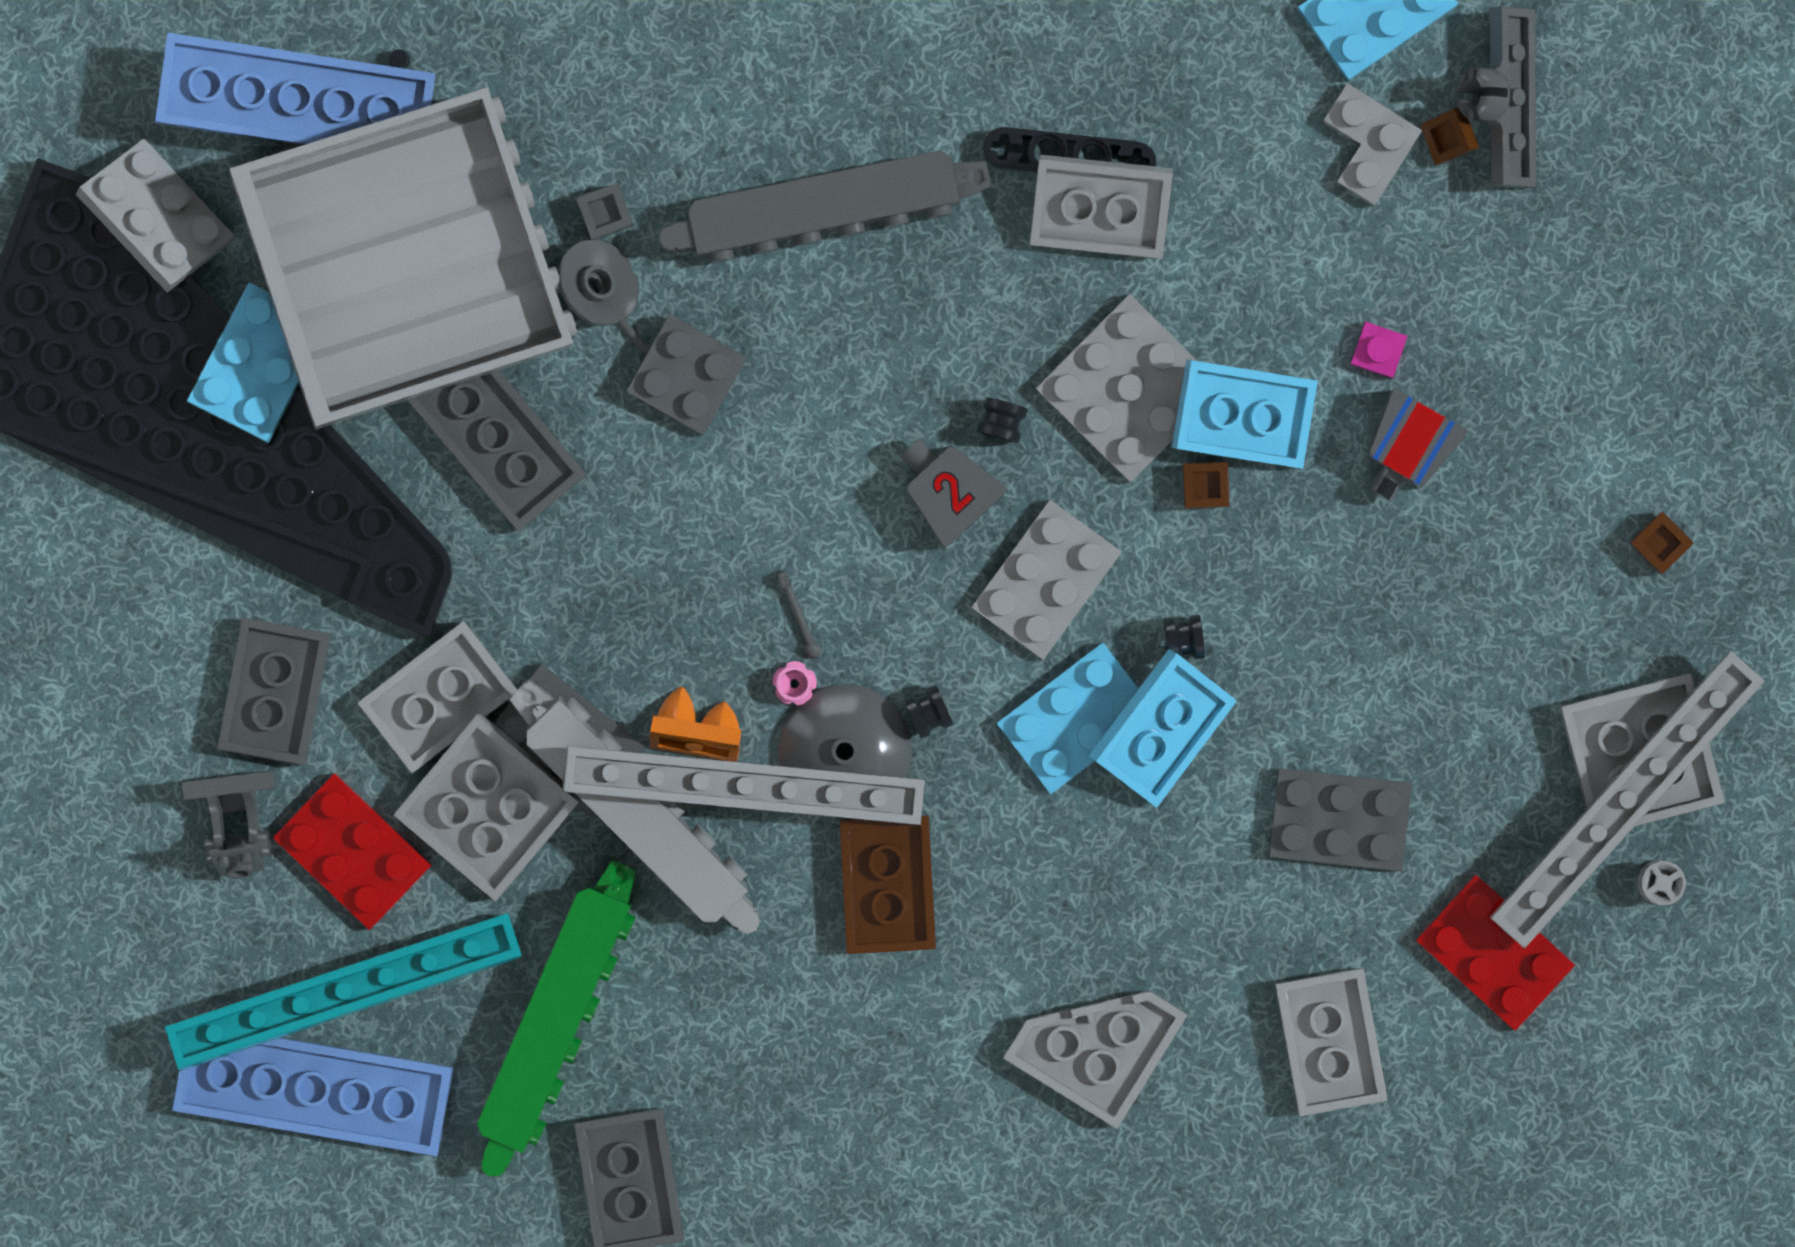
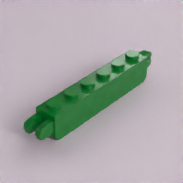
(554, 1017)

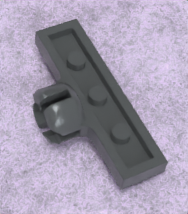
(1507, 97)

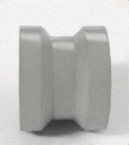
(1672, 884)

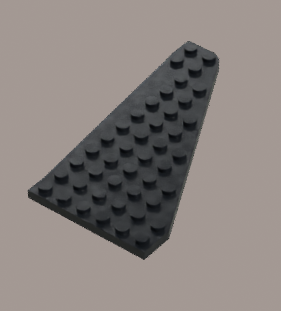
(103, 381)

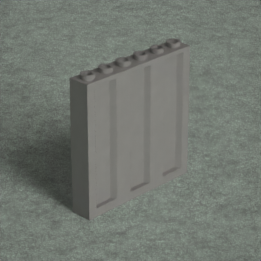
(403, 257)

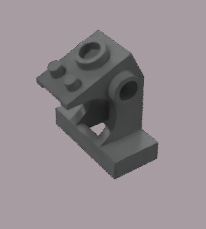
(237, 856)

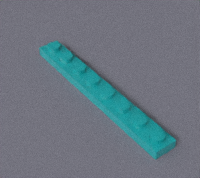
(343, 992)

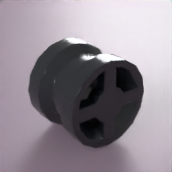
(1002, 420)
(1185, 636)
(928, 711)

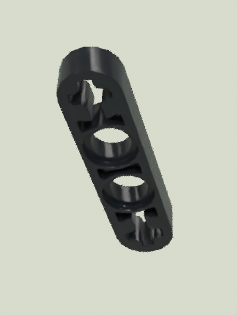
(1069, 146)

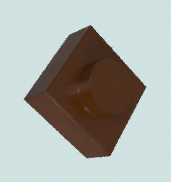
(1449, 136)
(1205, 485)
(1661, 543)

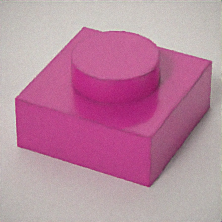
(1378, 350)

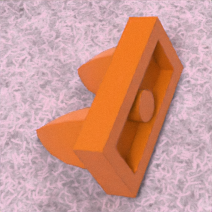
(677, 731)

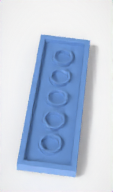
(279, 91)
(323, 1093)

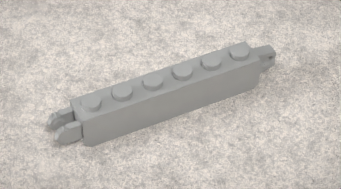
(648, 827)

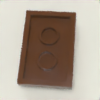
(887, 886)

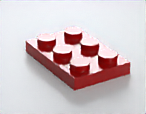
(352, 851)
(1490, 961)

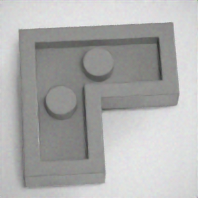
(1382, 142)

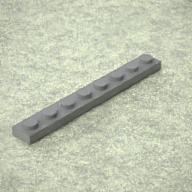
(743, 785)
(1627, 799)

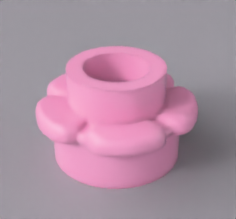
(782, 680)

